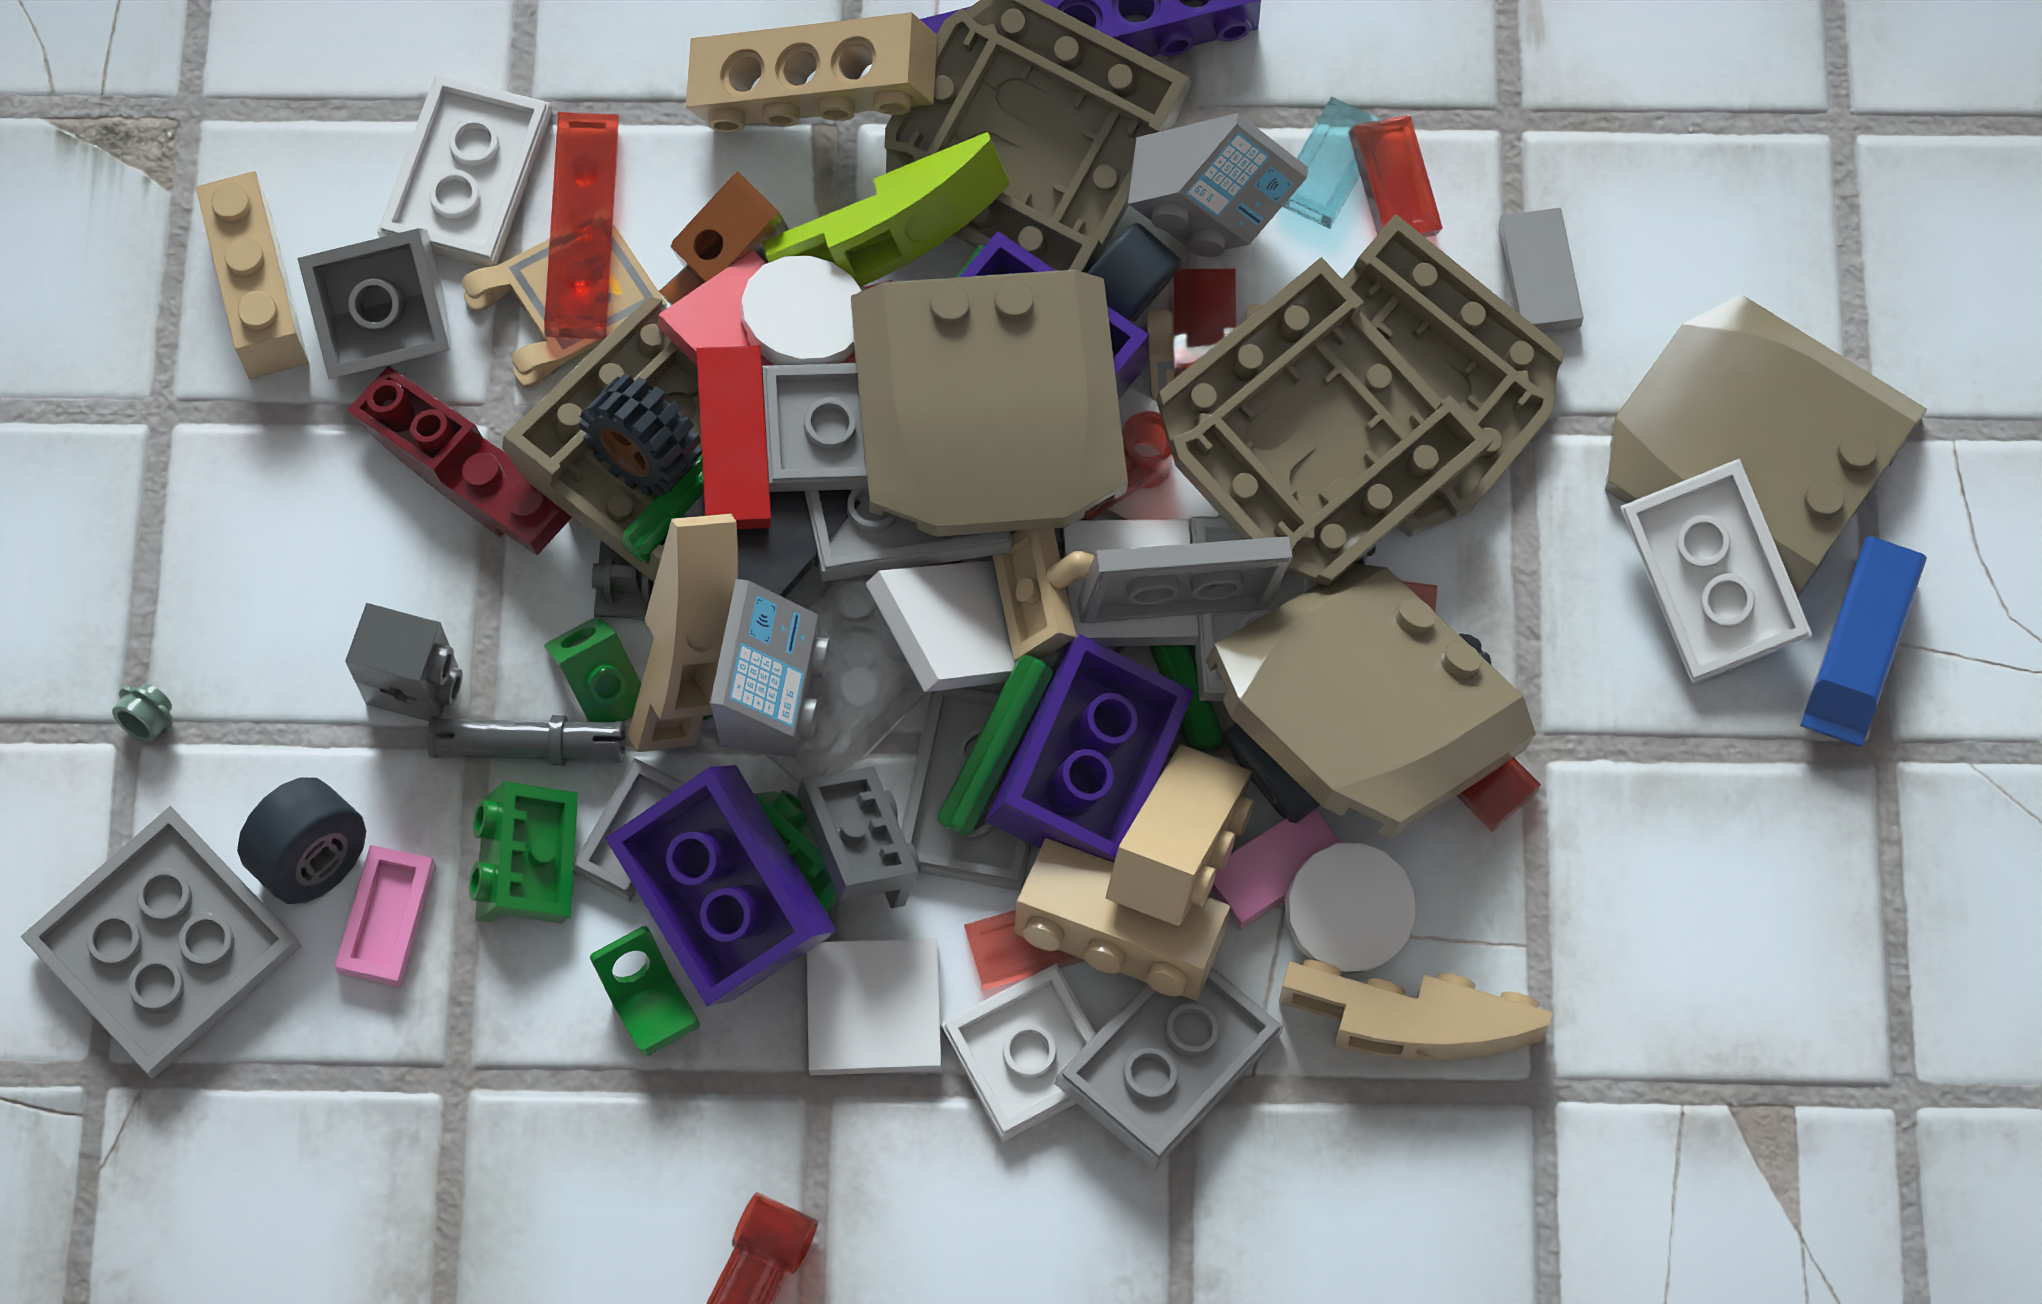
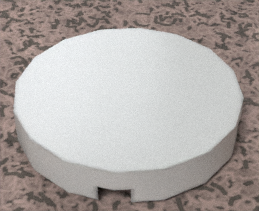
(800, 311)
(1350, 907)

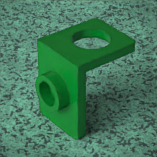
(597, 671)
(650, 998)

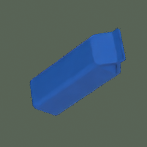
(1863, 641)

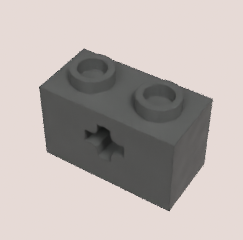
(403, 663)

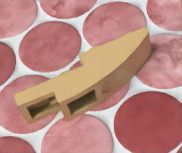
(688, 629)
(1442, 1024)

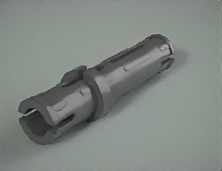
(527, 739)

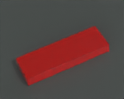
(733, 434)

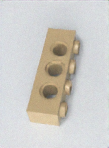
(783, 58)

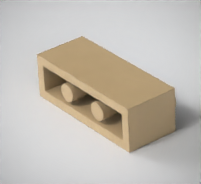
(252, 275)
(1181, 835)
(1068, 912)

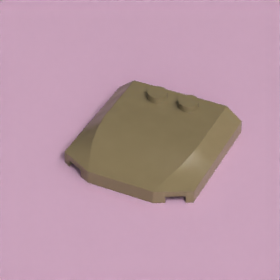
(1059, 113)
(1462, 347)
(988, 401)
(1789, 407)
(1314, 427)
(551, 447)
(1371, 699)

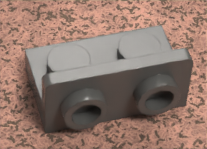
(860, 835)

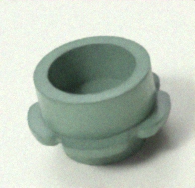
(143, 712)

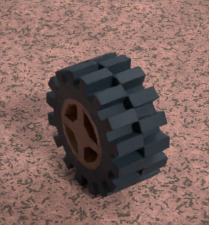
(640, 435)

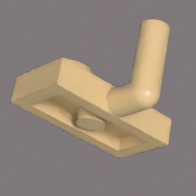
(1035, 592)

